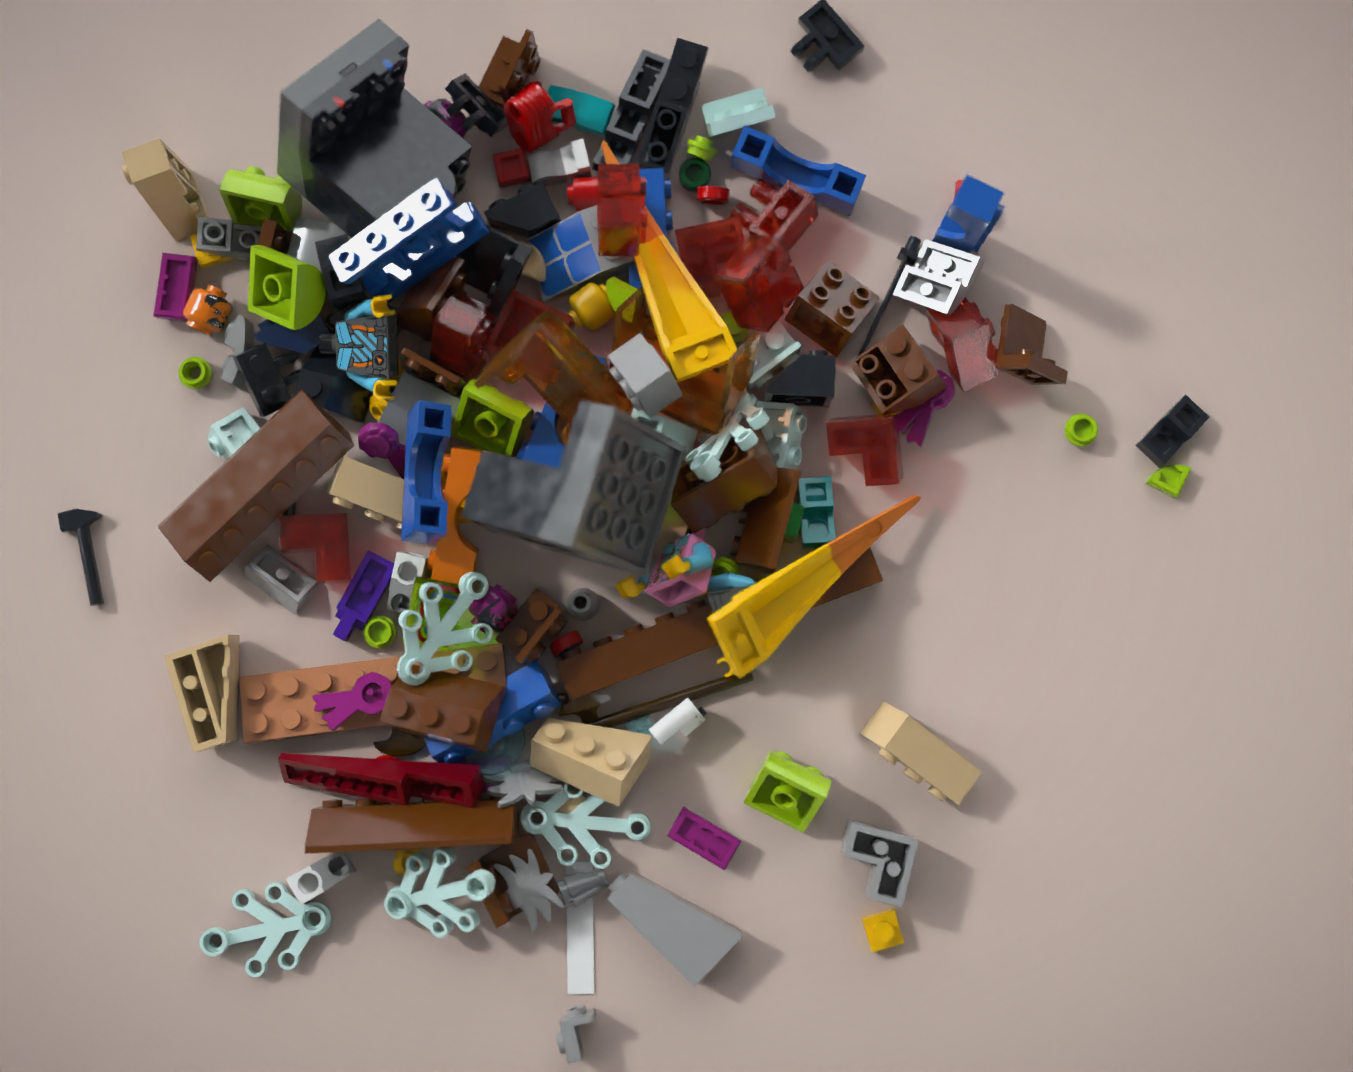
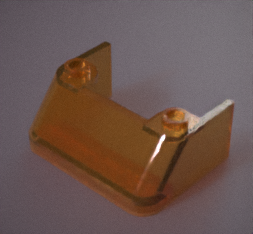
(557, 368)
(707, 397)

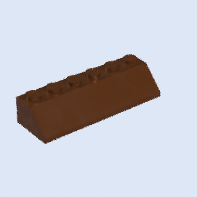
(256, 485)
(416, 825)

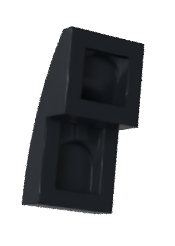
(1172, 431)

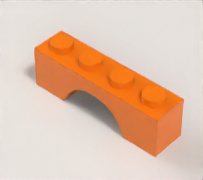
(453, 553)

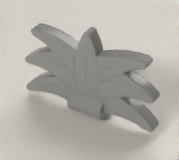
(521, 782)
(529, 888)

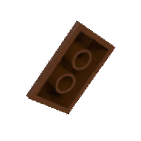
(741, 480)
(766, 524)
(445, 709)

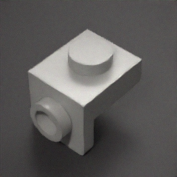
(569, 1038)

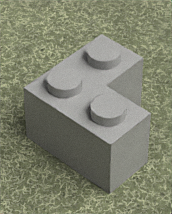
(644, 376)
(890, 857)

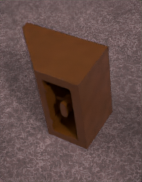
(429, 296)
(897, 373)

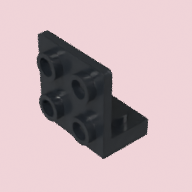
(495, 266)

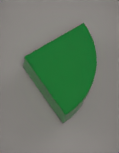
(793, 523)

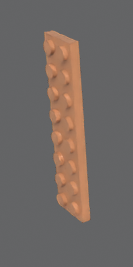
(282, 702)

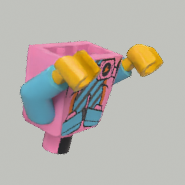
(679, 572)

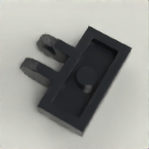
(829, 34)
(477, 104)
(263, 378)

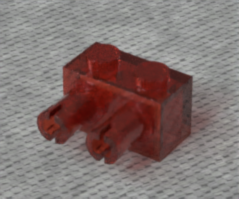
(786, 212)

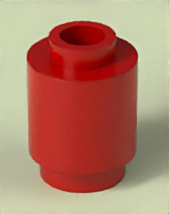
(582, 193)

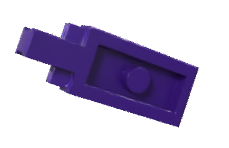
(363, 594)

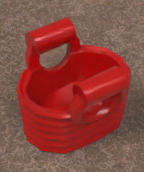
(530, 116)

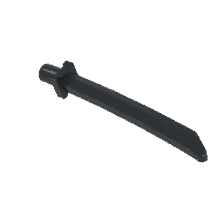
(907, 255)

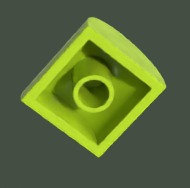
(257, 197)
(284, 288)
(491, 420)
(787, 790)

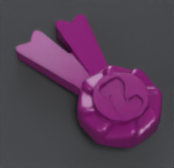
(921, 415)
(383, 442)
(367, 695)

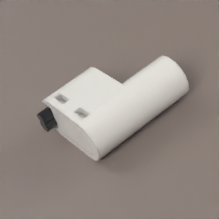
(683, 718)

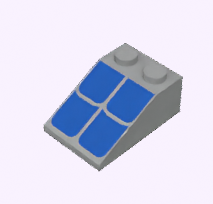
(573, 257)

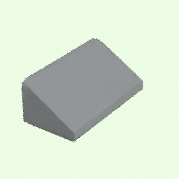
(280, 579)

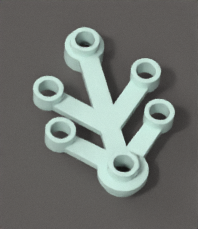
(705, 462)
(440, 632)
(578, 822)
(405, 903)
(272, 928)

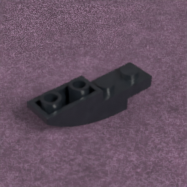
(674, 105)

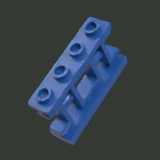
(439, 239)

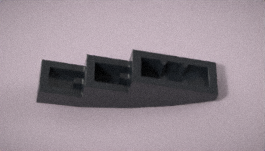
(634, 108)

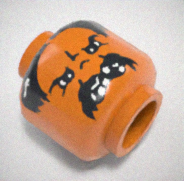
(207, 310)

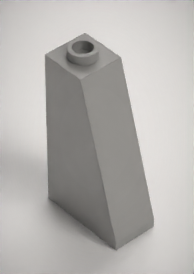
(675, 927)

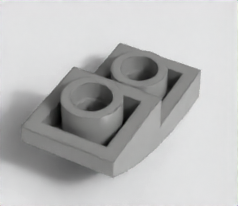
(225, 238)
(239, 338)

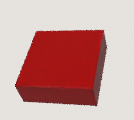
(511, 167)

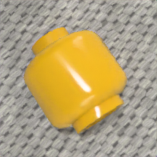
(591, 306)

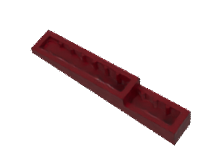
(384, 778)

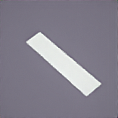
(580, 940)

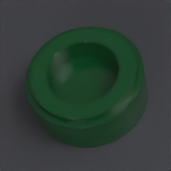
(694, 174)

